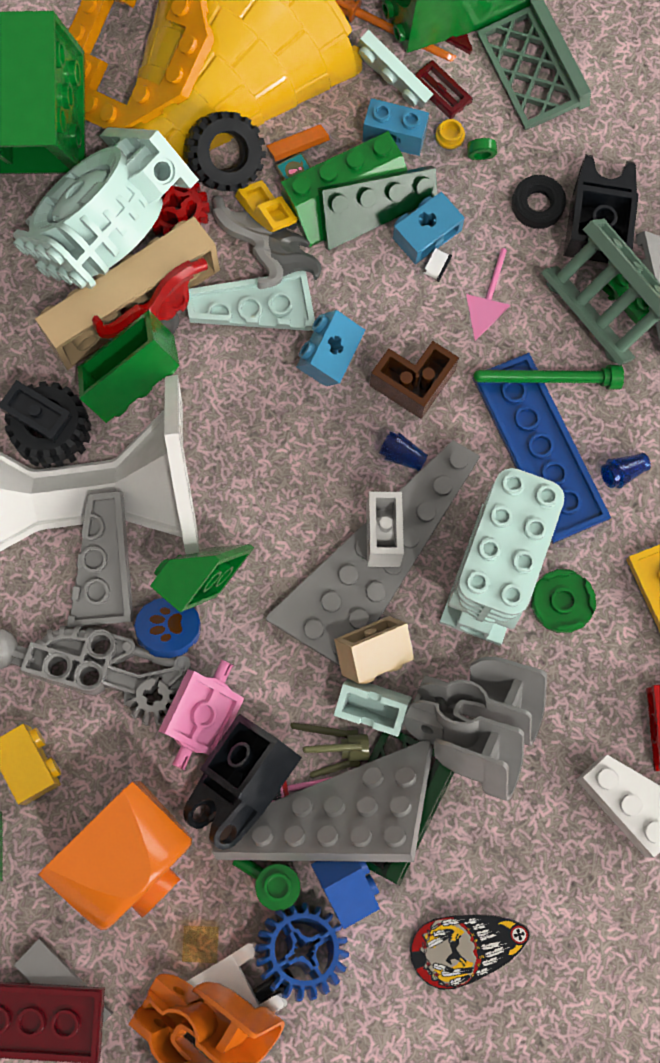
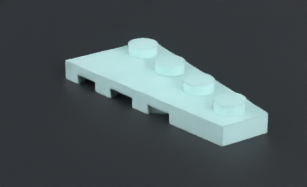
(246, 305)

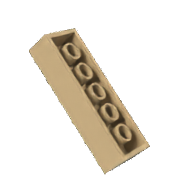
(132, 282)

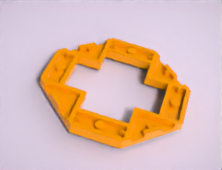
(147, 97)

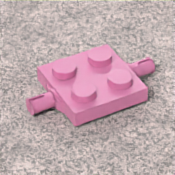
(201, 713)

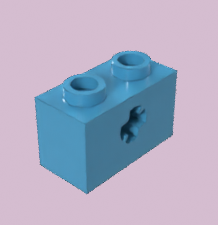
(404, 124)
(420, 240)
(330, 348)

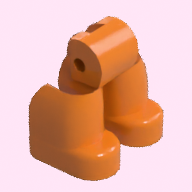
(217, 1017)

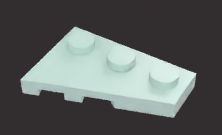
(392, 70)

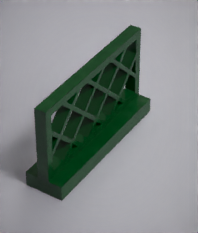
(437, 783)

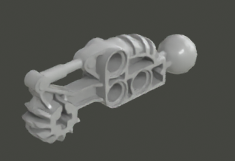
(77, 649)

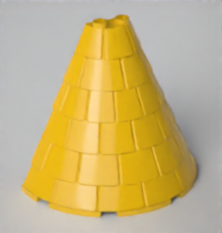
(259, 66)

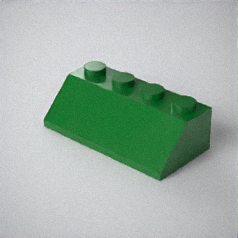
(367, 160)

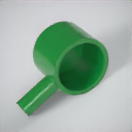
(275, 886)

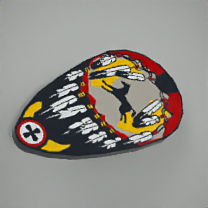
(465, 948)

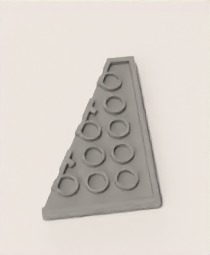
(350, 817)

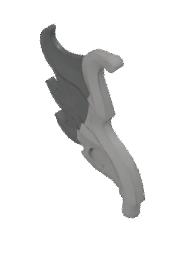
(275, 250)

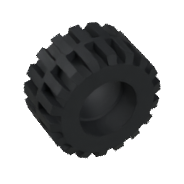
(249, 151)
(70, 440)

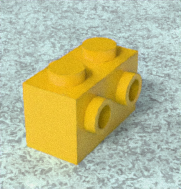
(26, 765)

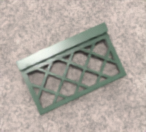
(559, 59)

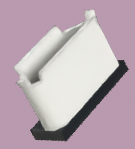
(437, 264)

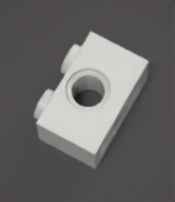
(384, 529)

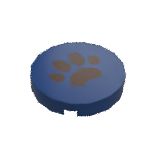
(166, 630)

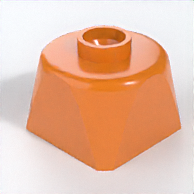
(120, 859)

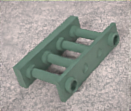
(621, 261)

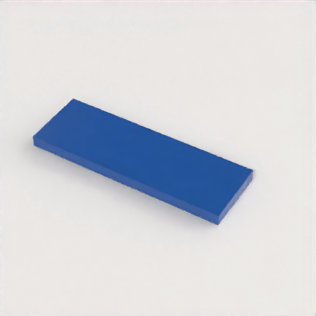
(543, 446)

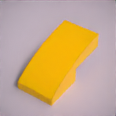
(265, 208)

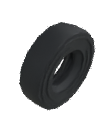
(546, 186)

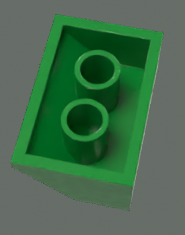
(198, 576)

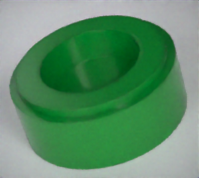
(482, 149)

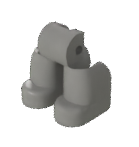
(507, 712)

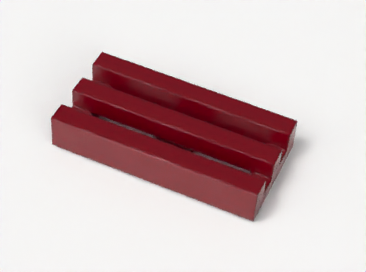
(457, 107)

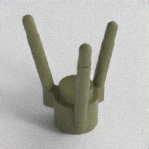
(352, 747)

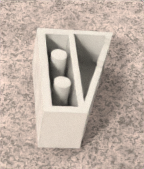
(628, 800)

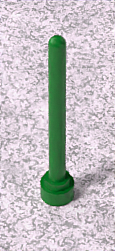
(611, 377)

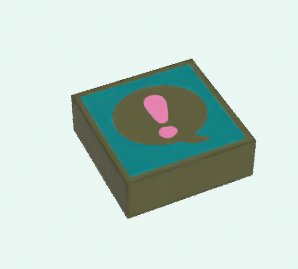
(292, 166)

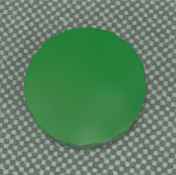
(560, 610)

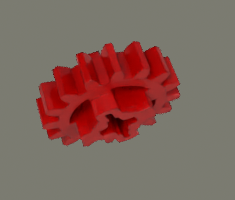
(187, 202)

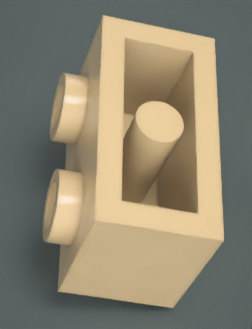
(374, 650)

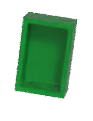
(127, 367)

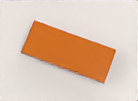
(298, 142)

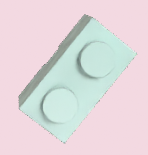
(373, 706)

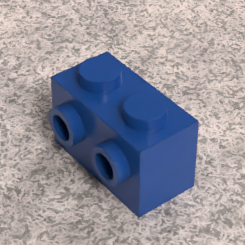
(347, 889)

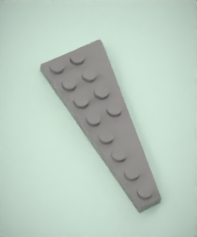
(349, 594)

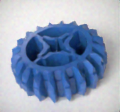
(294, 936)

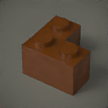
(414, 385)

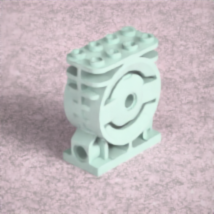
(103, 206)
(504, 555)

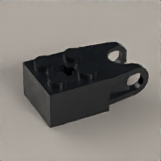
(599, 199)
(239, 781)

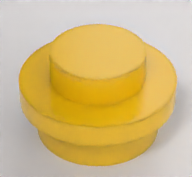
(450, 134)

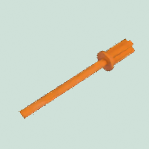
(352, 8)

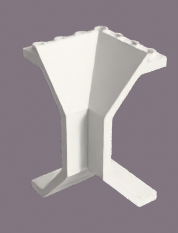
(147, 472)

